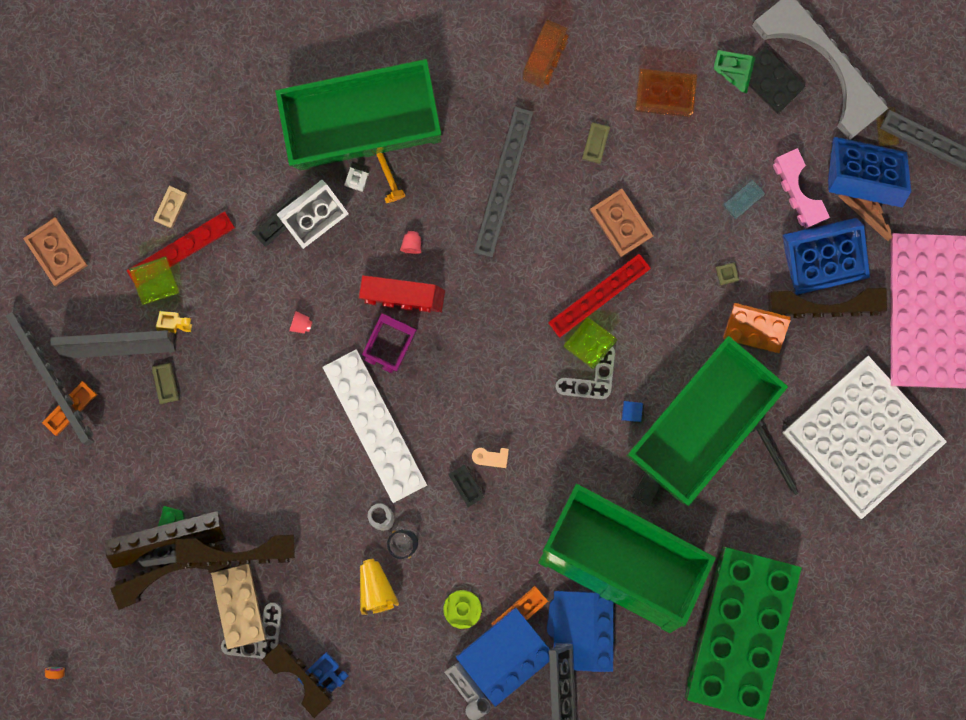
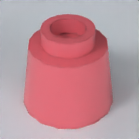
(411, 243)
(300, 323)

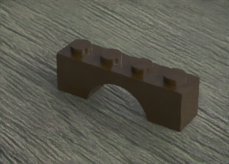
(315, 696)

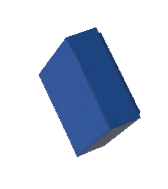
(632, 411)

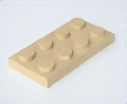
(238, 606)

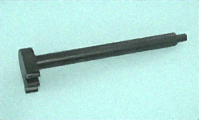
(774, 455)

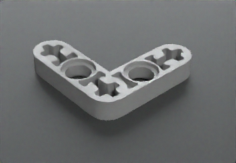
(598, 381)
(259, 646)

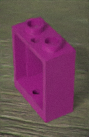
(384, 319)

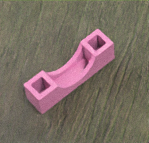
(810, 211)

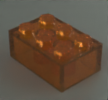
(546, 54)
(665, 92)

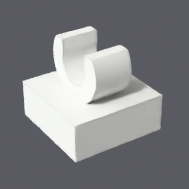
(356, 179)

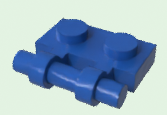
(325, 668)

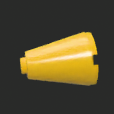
(375, 589)

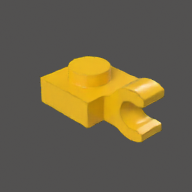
(171, 321)

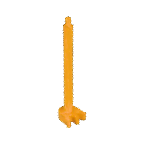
(395, 194)

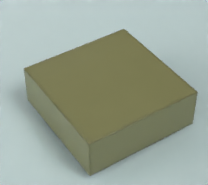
(727, 273)

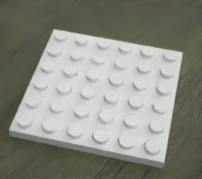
(864, 437)

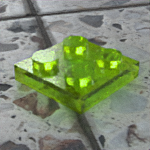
(154, 280)
(590, 343)

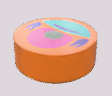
(54, 672)

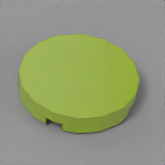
(466, 605)

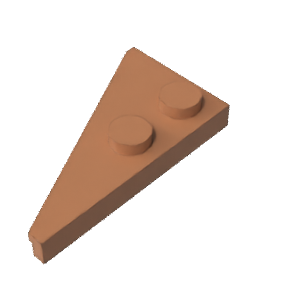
(871, 213)

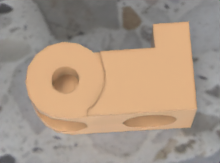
(483, 457)

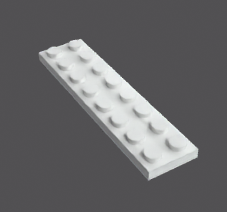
(374, 426)

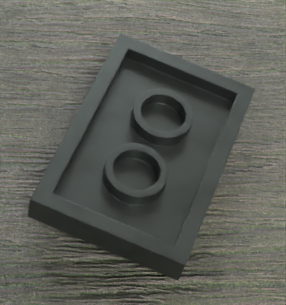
(774, 81)

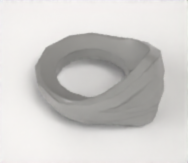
(389, 515)

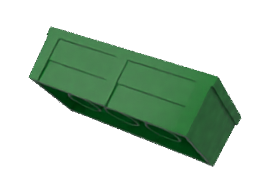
(358, 115)
(707, 421)
(627, 559)

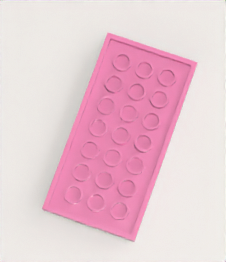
(928, 311)

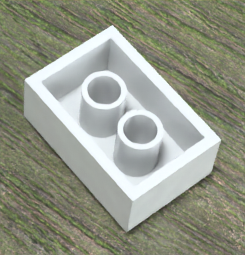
(312, 214)

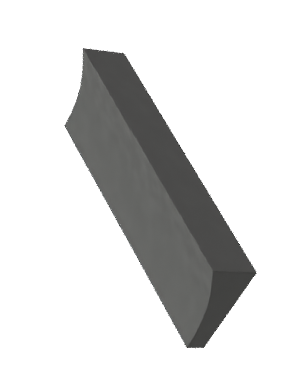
(114, 344)
(562, 682)

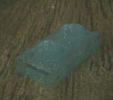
(743, 199)

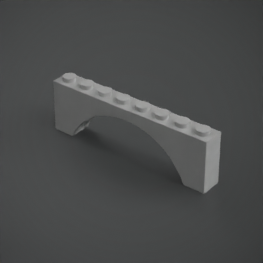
(793, 22)

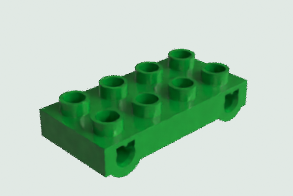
(742, 633)

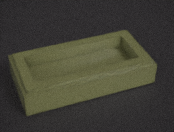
(596, 143)
(165, 383)

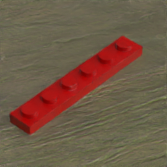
(193, 241)
(599, 295)

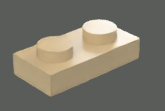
(170, 207)

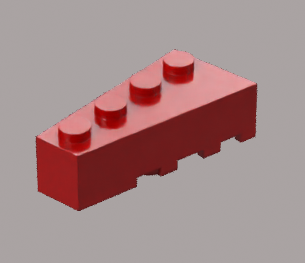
(401, 293)

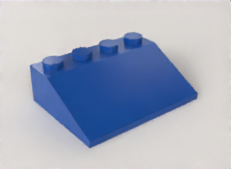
(869, 172)
(827, 255)
(586, 623)
(505, 656)

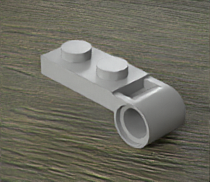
(477, 703)

